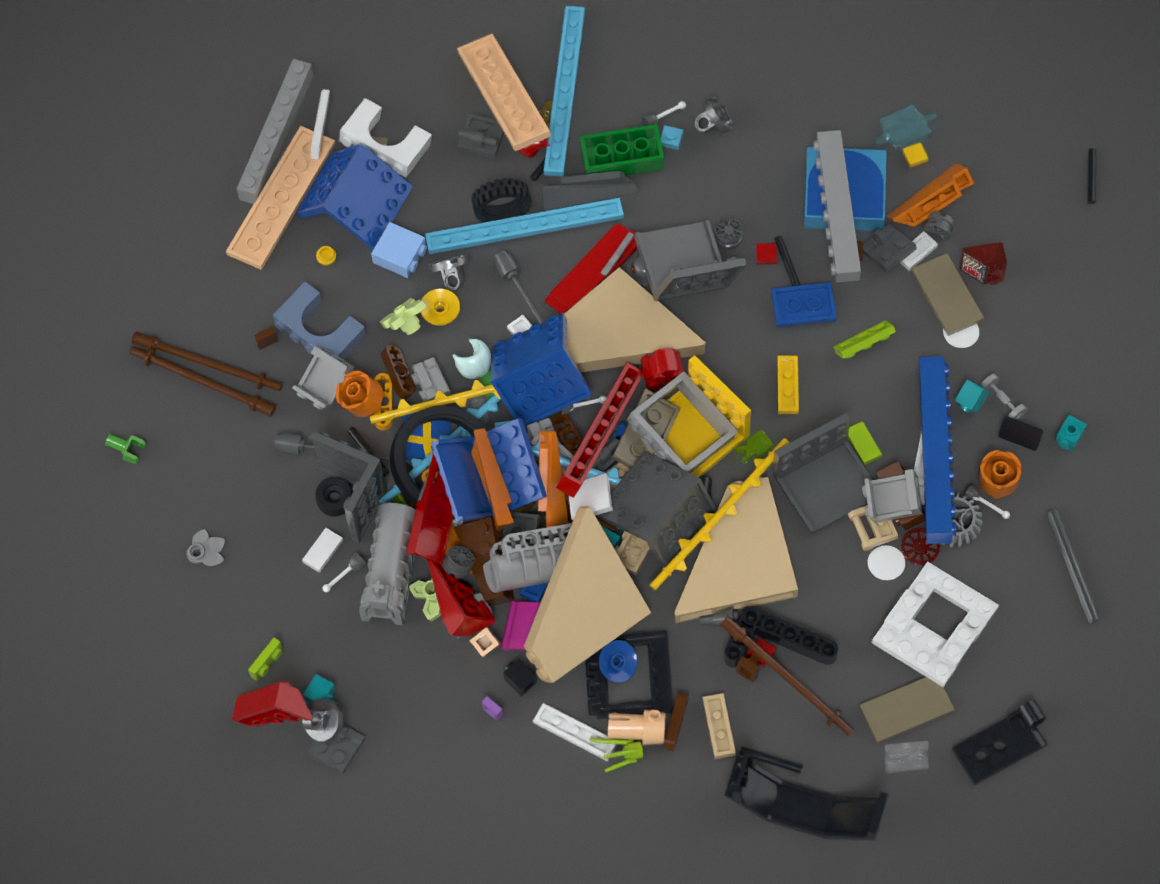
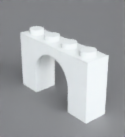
(399, 157)

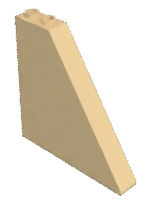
(622, 324)
(743, 561)
(584, 603)

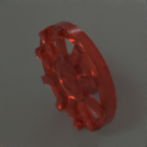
(919, 547)

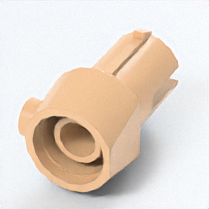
(644, 727)

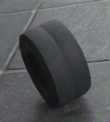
(328, 486)

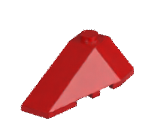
(457, 605)

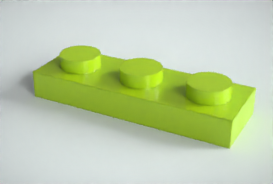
(864, 339)

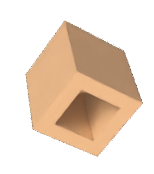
(485, 641)

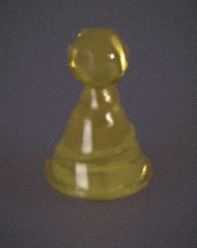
(545, 113)

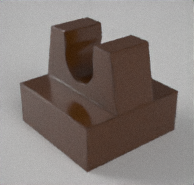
(749, 667)

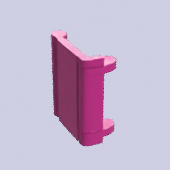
(518, 624)

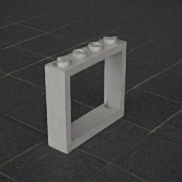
(703, 406)

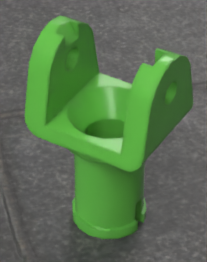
(124, 445)

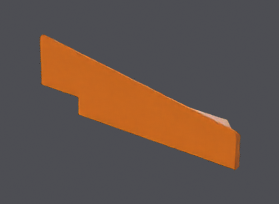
(551, 474)
(492, 479)

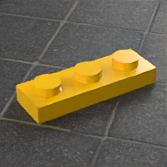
(787, 384)

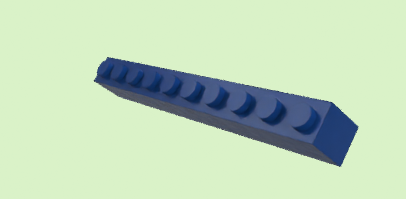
(936, 451)

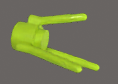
(631, 751)

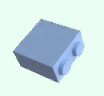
(399, 250)

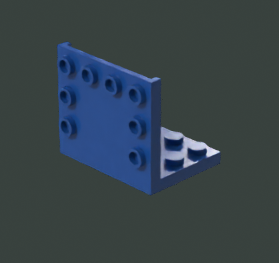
(357, 193)
(537, 372)
(515, 462)

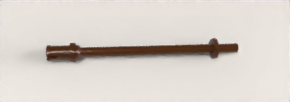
(153, 343)
(255, 402)
(741, 636)

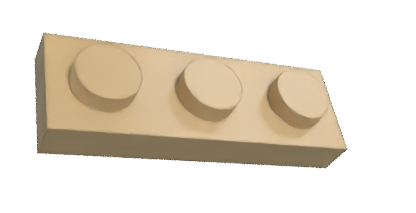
(719, 726)

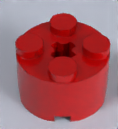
(661, 368)

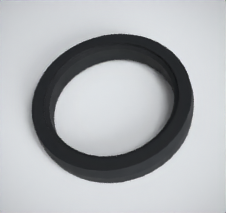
(397, 451)

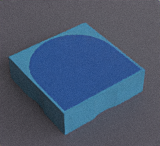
(866, 185)

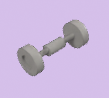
(989, 383)

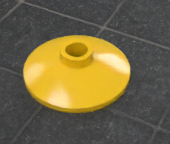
(440, 299)

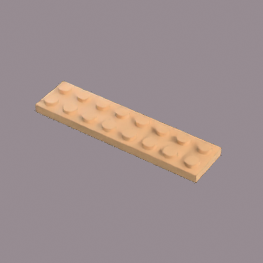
(504, 92)
(279, 200)

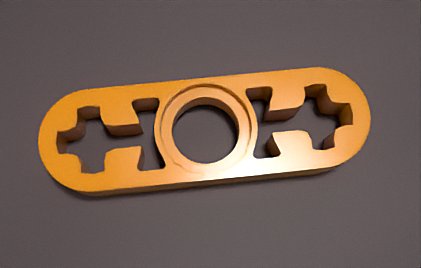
(388, 393)

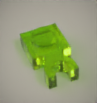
(755, 445)

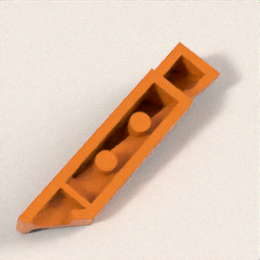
(933, 196)

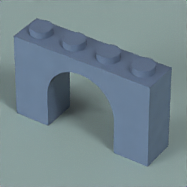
(297, 308)

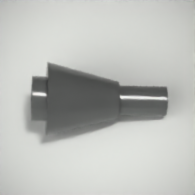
(717, 618)

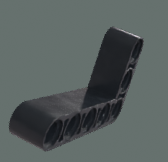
(777, 636)

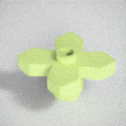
(405, 316)
(426, 591)

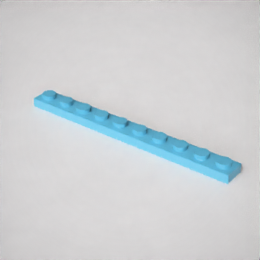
(564, 91)
(524, 226)

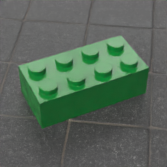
(623, 150)

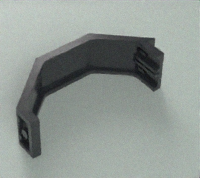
(802, 807)

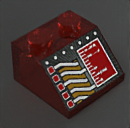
(984, 263)

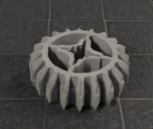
(967, 510)

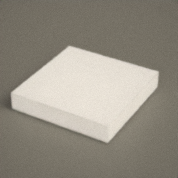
(593, 493)

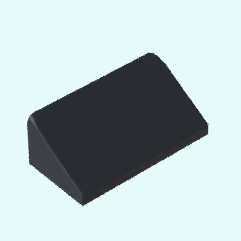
(1020, 433)

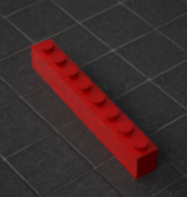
(600, 430)

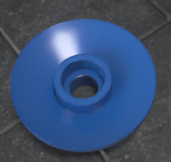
(625, 661)

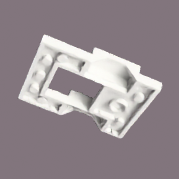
(920, 646)

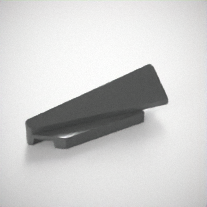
(588, 189)

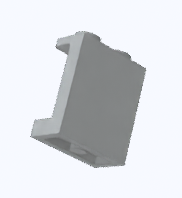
(322, 378)
(892, 497)

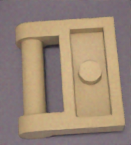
(883, 531)

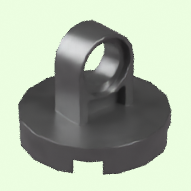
(716, 115)
(451, 267)
(325, 720)

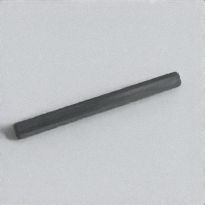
(1073, 566)

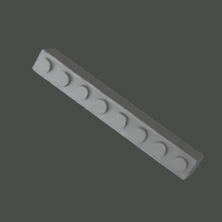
(275, 131)
(838, 206)

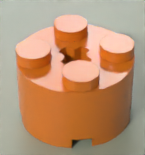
(359, 394)
(999, 473)

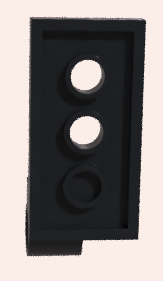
(1015, 731)

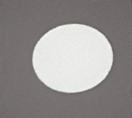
(964, 337)
(886, 562)

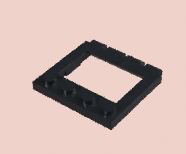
(659, 678)

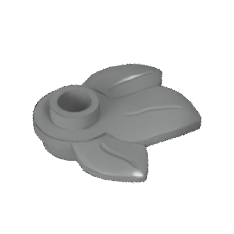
(207, 547)

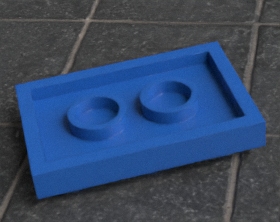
(803, 305)

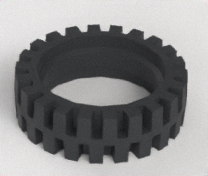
(498, 190)

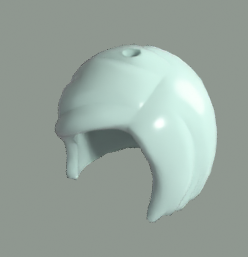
(476, 365)

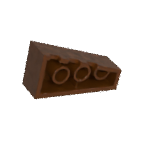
(479, 538)

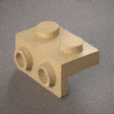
(632, 552)

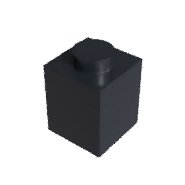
(519, 677)

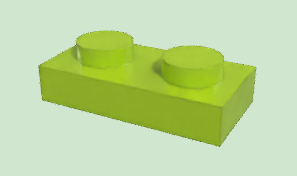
(269, 654)

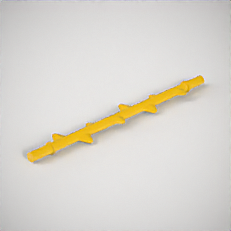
(440, 400)
(712, 519)

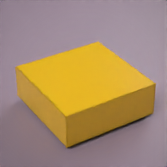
(915, 155)

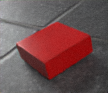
(766, 253)
(766, 647)

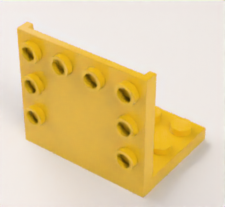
(691, 431)

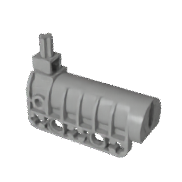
(389, 565)
(525, 565)

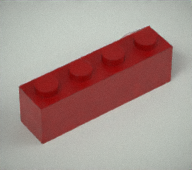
(270, 705)

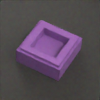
(492, 709)

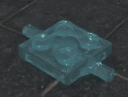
(905, 128)

